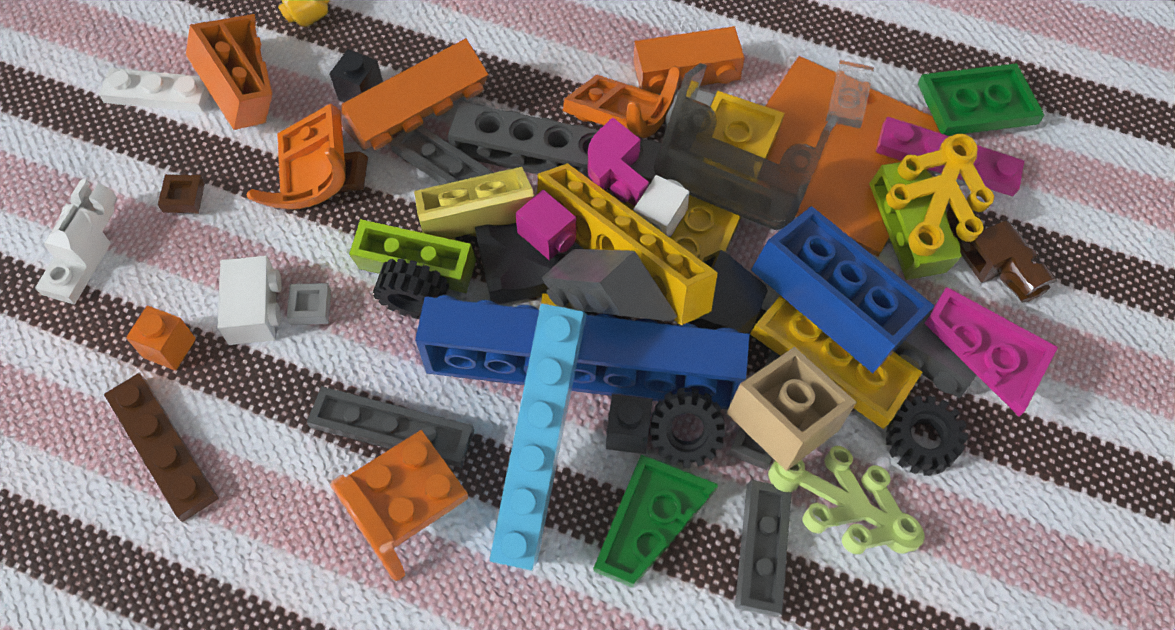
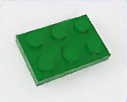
(980, 99)

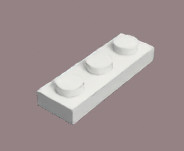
(154, 90)

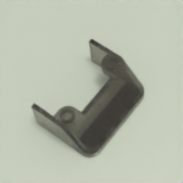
(731, 176)

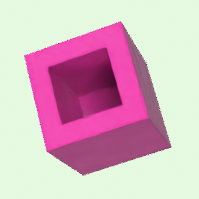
(546, 225)

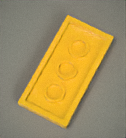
(876, 393)

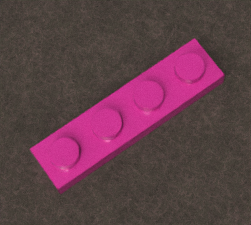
(996, 169)

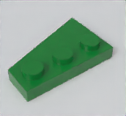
(649, 518)

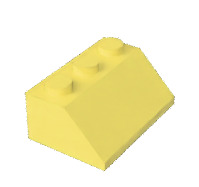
(462, 205)

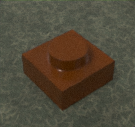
(355, 173)
(181, 193)

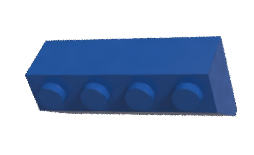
(841, 288)

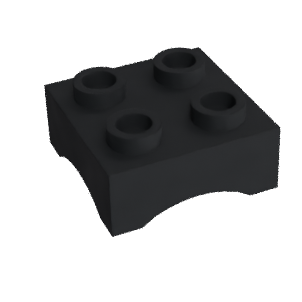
(511, 264)

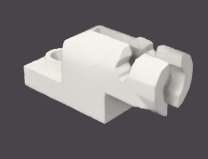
(77, 242)

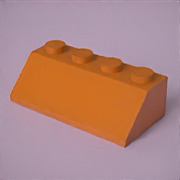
(413, 95)

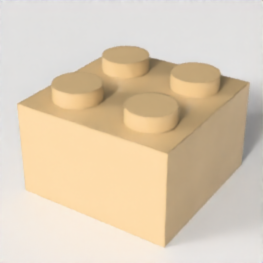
(790, 408)

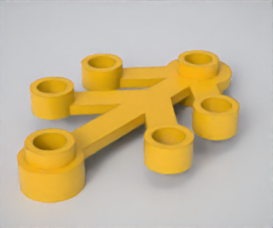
(958, 156)

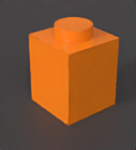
(161, 337)

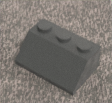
(607, 284)

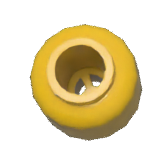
(304, 11)

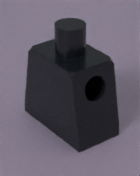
(736, 296)

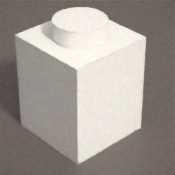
(663, 204)

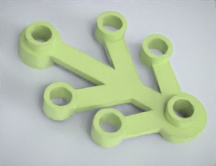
(895, 529)

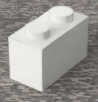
(248, 300)

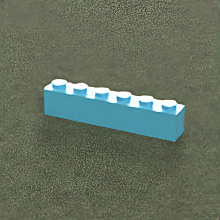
(538, 437)

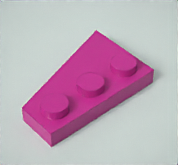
(994, 348)

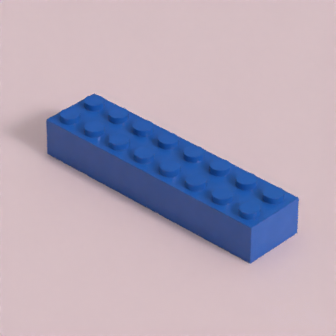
(614, 354)

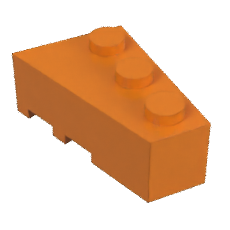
(232, 68)

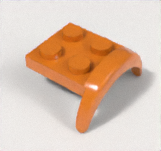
(632, 107)
(308, 162)
(399, 496)

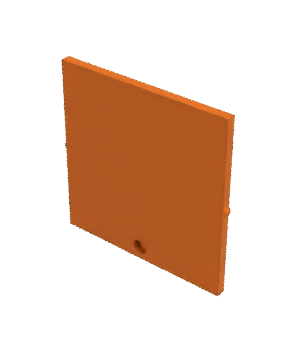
(850, 161)

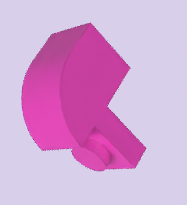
(609, 162)

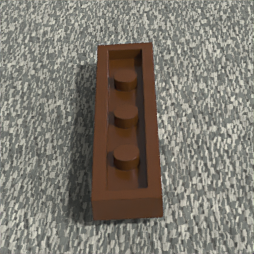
(161, 447)

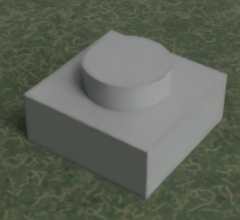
(309, 304)

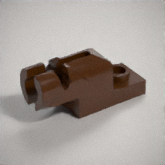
(1004, 253)

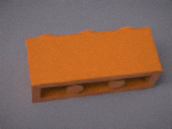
(714, 47)

